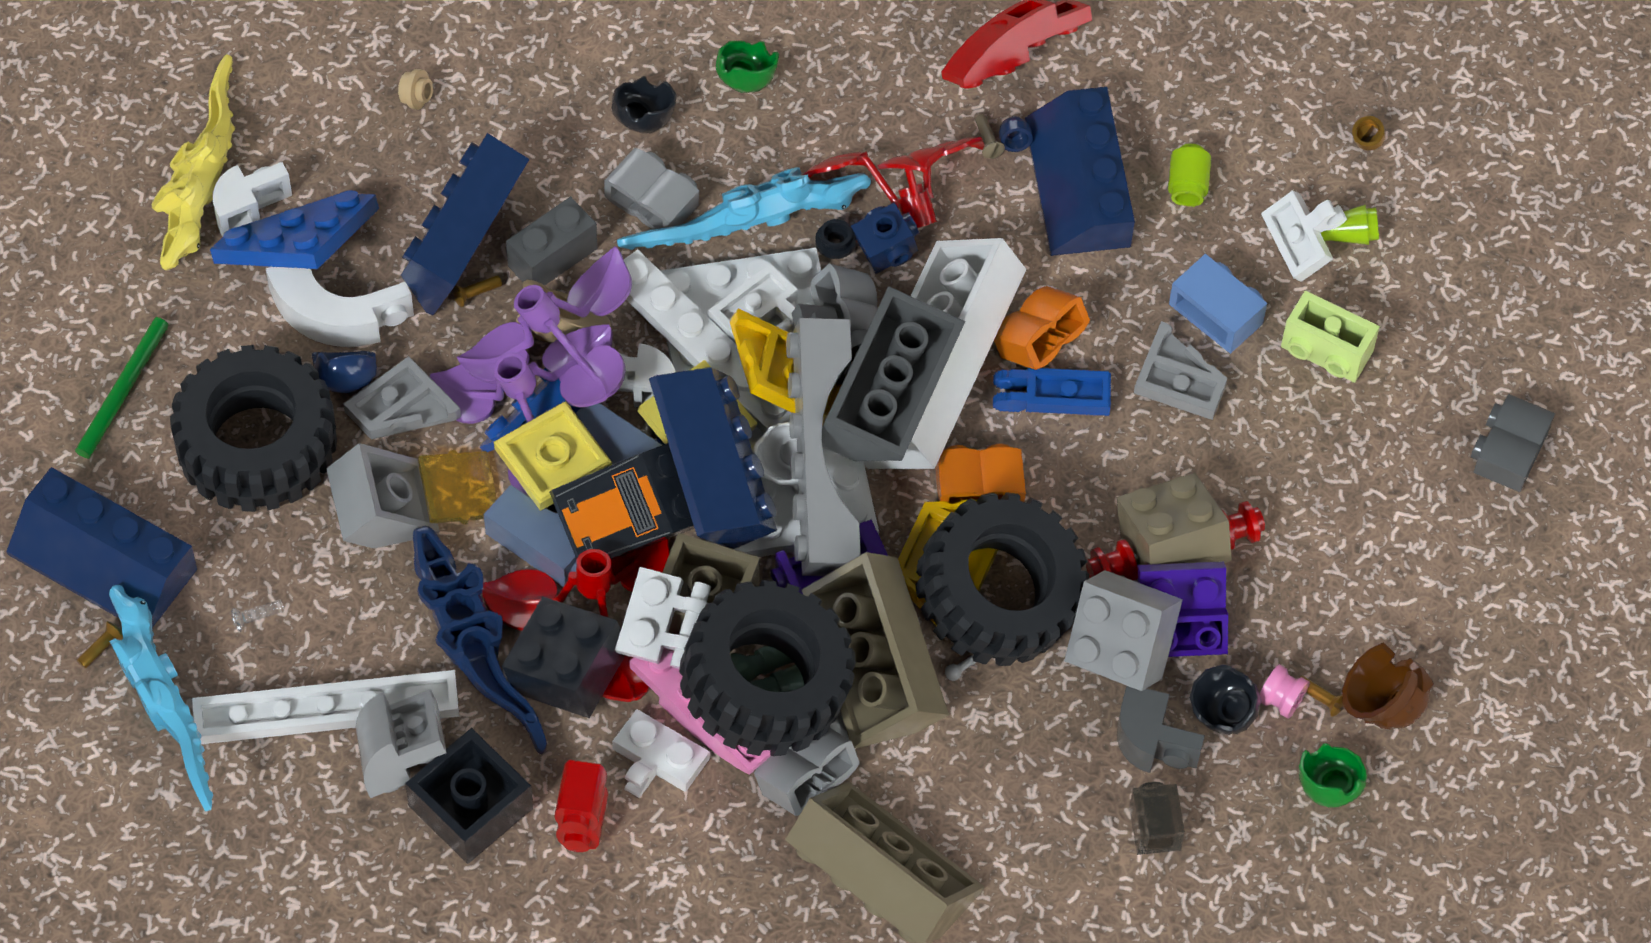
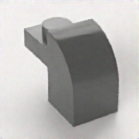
(1144, 736)

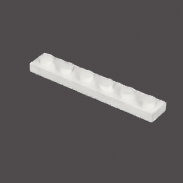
(693, 333)
(312, 706)

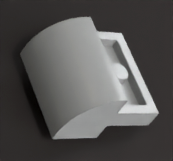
(397, 738)

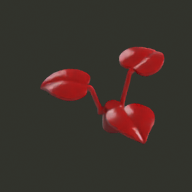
(915, 197)
(520, 591)

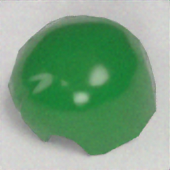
(746, 66)
(1332, 775)

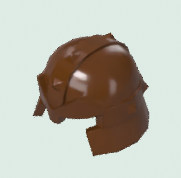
(1385, 691)

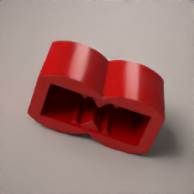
(581, 805)

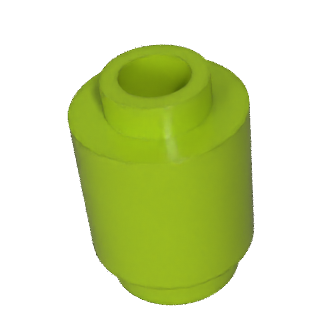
(1189, 175)

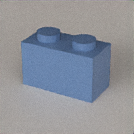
(1218, 303)

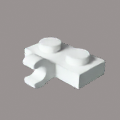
(1299, 232)
(658, 752)

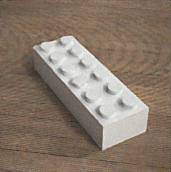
(976, 285)

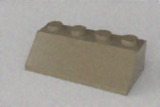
(894, 676)
(883, 863)

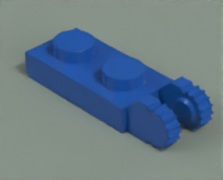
(1054, 391)

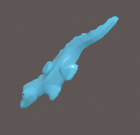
(755, 205)
(152, 680)

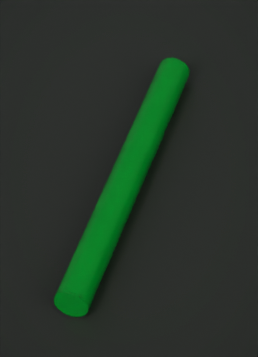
(122, 387)

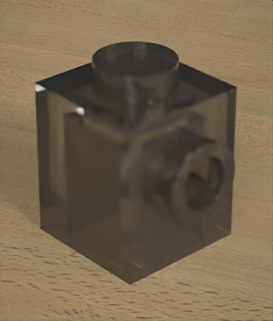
(1156, 818)

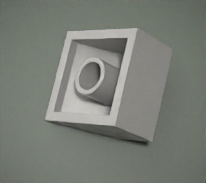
(378, 496)

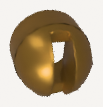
(1363, 128)

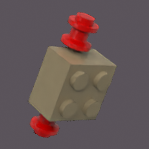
(1174, 525)

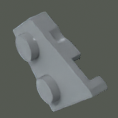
(1180, 376)
(401, 402)

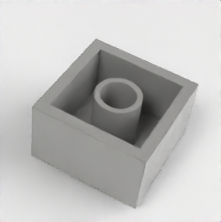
(1123, 630)

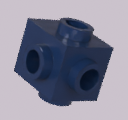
(886, 237)

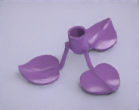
(602, 370)
(516, 378)

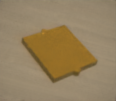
(457, 486)

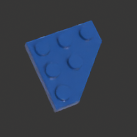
(297, 236)

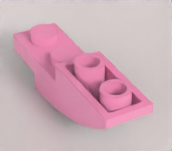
(666, 684)

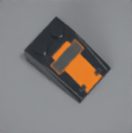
(624, 505)

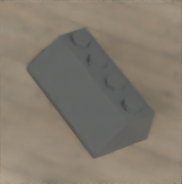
(891, 379)

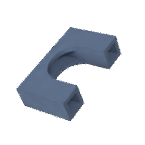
(538, 534)

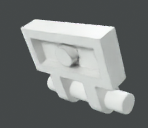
(762, 296)
(651, 613)

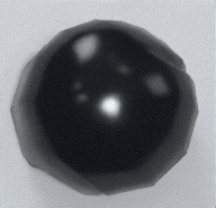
(643, 105)
(1225, 700)

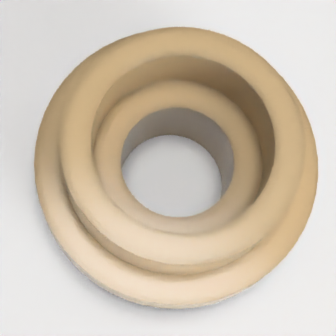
(415, 88)

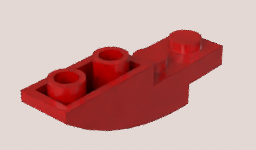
(1006, 38)

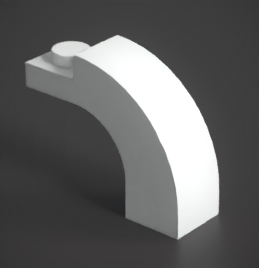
(332, 317)

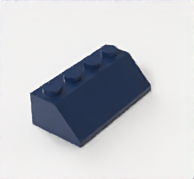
(1080, 173)
(461, 221)
(714, 456)
(98, 544)

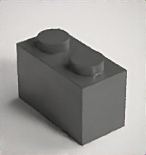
(552, 243)

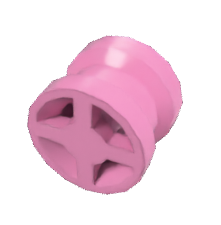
(1283, 691)

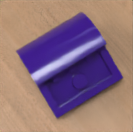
(1203, 611)

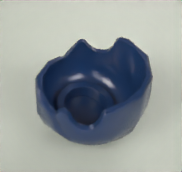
(345, 370)

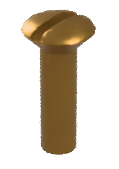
(475, 289)
(100, 644)
(1325, 697)

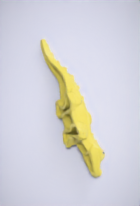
(196, 174)

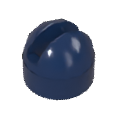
(1019, 134)

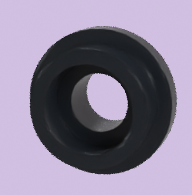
(835, 229)

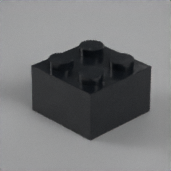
(564, 657)
(469, 795)

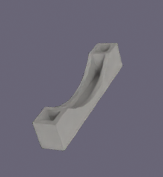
(827, 528)

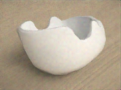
(775, 454)

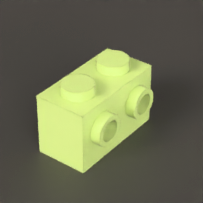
(1329, 336)

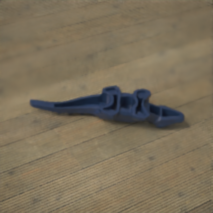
(466, 628)

